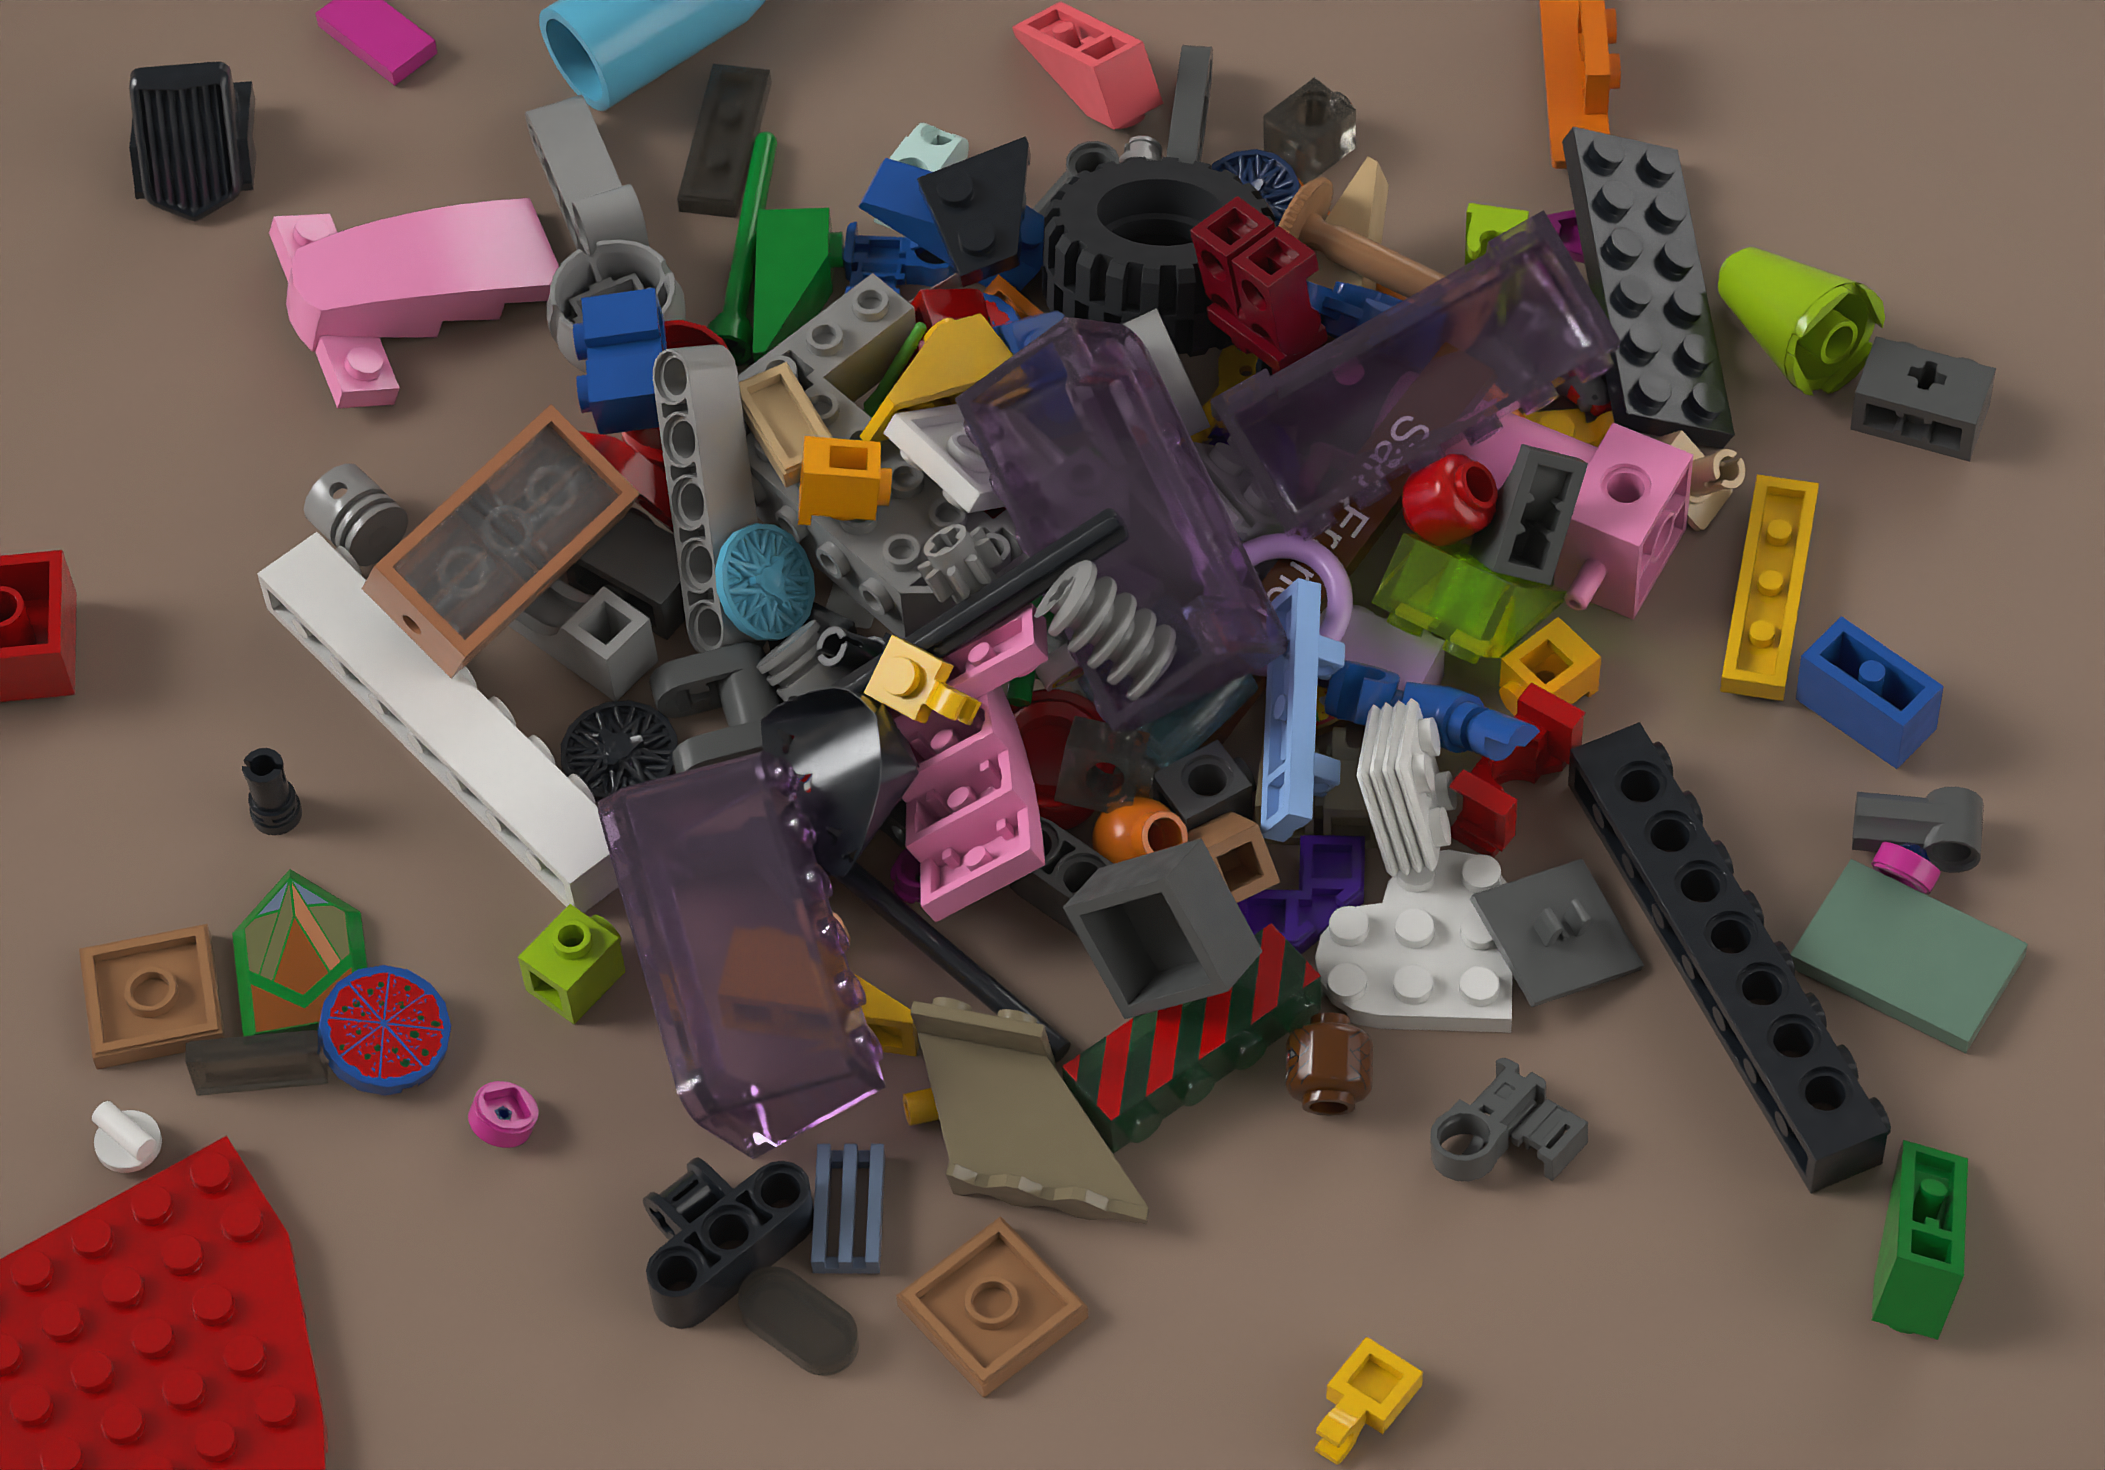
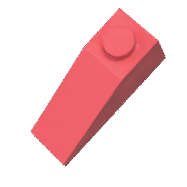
(1093, 64)

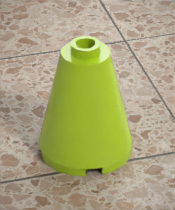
(1802, 317)

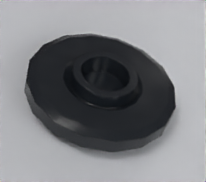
(618, 746)

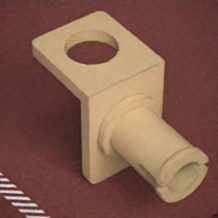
(1710, 479)

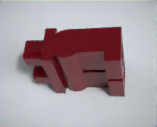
(1258, 284)

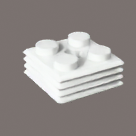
(1404, 787)

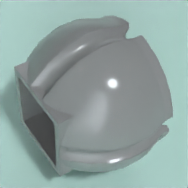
(612, 269)

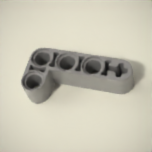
(584, 176)

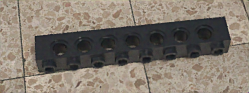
(1819, 1143)

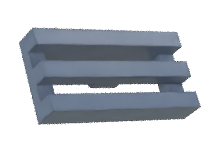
(849, 1160)

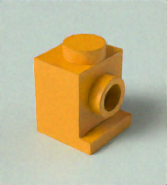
(842, 479)
(1552, 660)

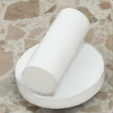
(125, 1138)

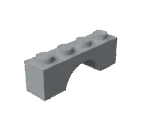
(591, 635)

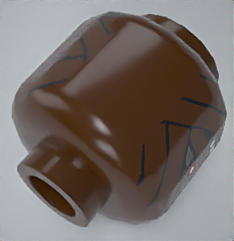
(1329, 1064)

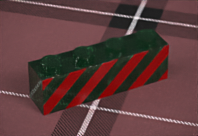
(1183, 1050)

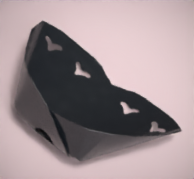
(855, 763)

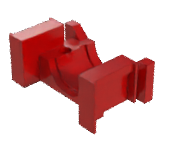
(1488, 811)

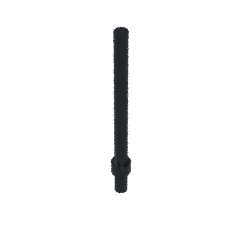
(939, 948)

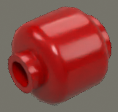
(1449, 500)

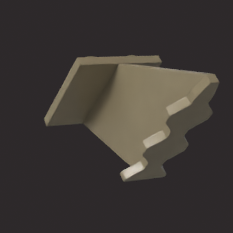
(1012, 1117)

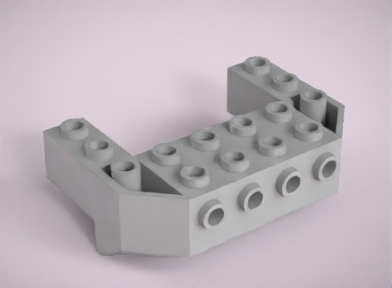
(876, 560)

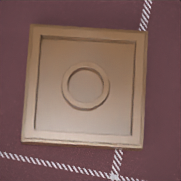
(151, 995)
(992, 1306)

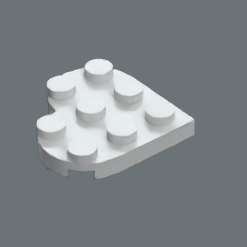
(1420, 953)

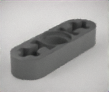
(1191, 103)

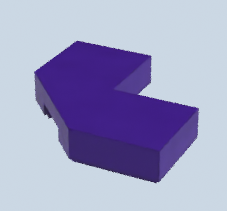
(1328, 879)

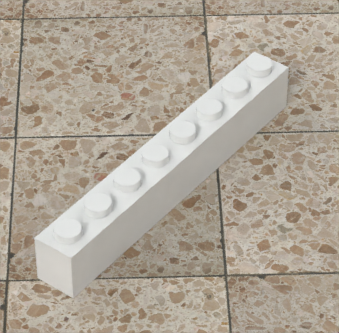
(444, 722)

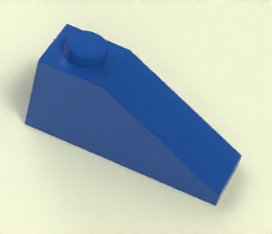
(898, 203)

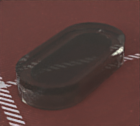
(798, 1320)

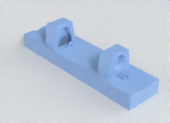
(1290, 764)

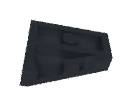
(980, 209)

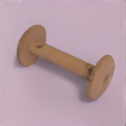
(1307, 223)

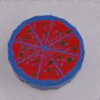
(384, 1029)

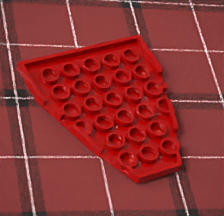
(161, 1333)

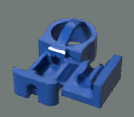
(889, 260)

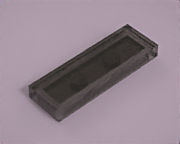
(724, 141)

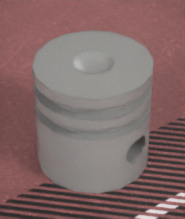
(361, 520)
(796, 665)

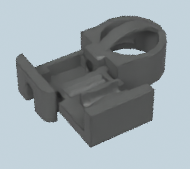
(1516, 1111)

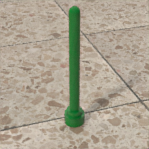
(732, 322)

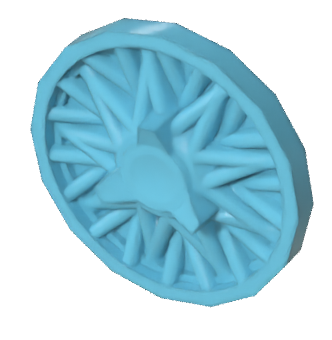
(765, 582)

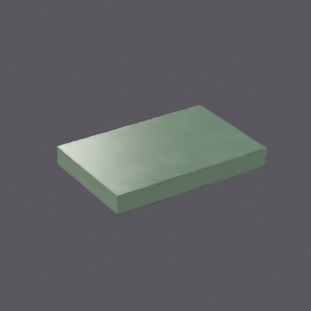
(1908, 955)

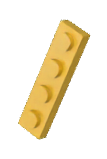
(1769, 588)

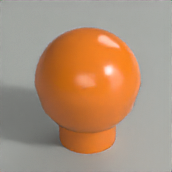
(1137, 830)

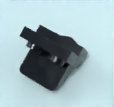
(191, 137)

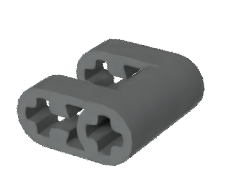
(711, 681)

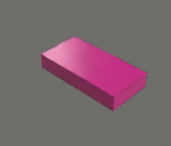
(378, 36)

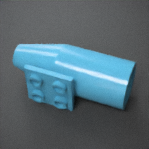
(623, 45)

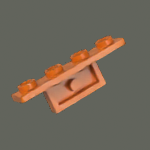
(1577, 67)

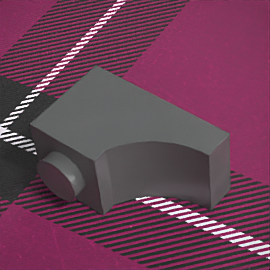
(1531, 515)

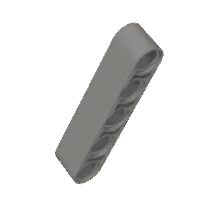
(705, 477)

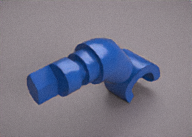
(1459, 716)

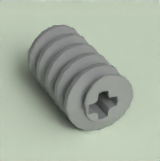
(1110, 626)

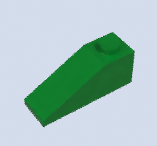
(792, 272)
(1922, 1241)

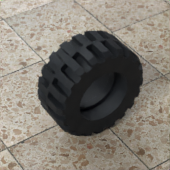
(1125, 245)

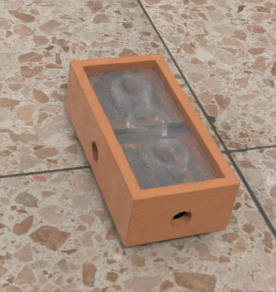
(500, 541)

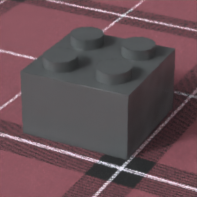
(1163, 929)

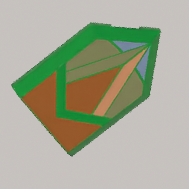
(294, 955)

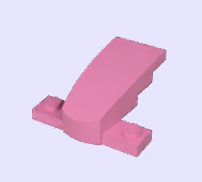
(403, 282)
(975, 796)

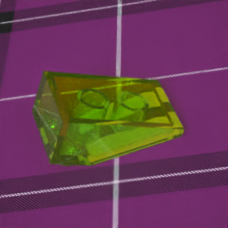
(1461, 599)

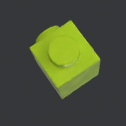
(572, 963)

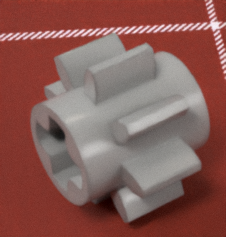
(959, 562)

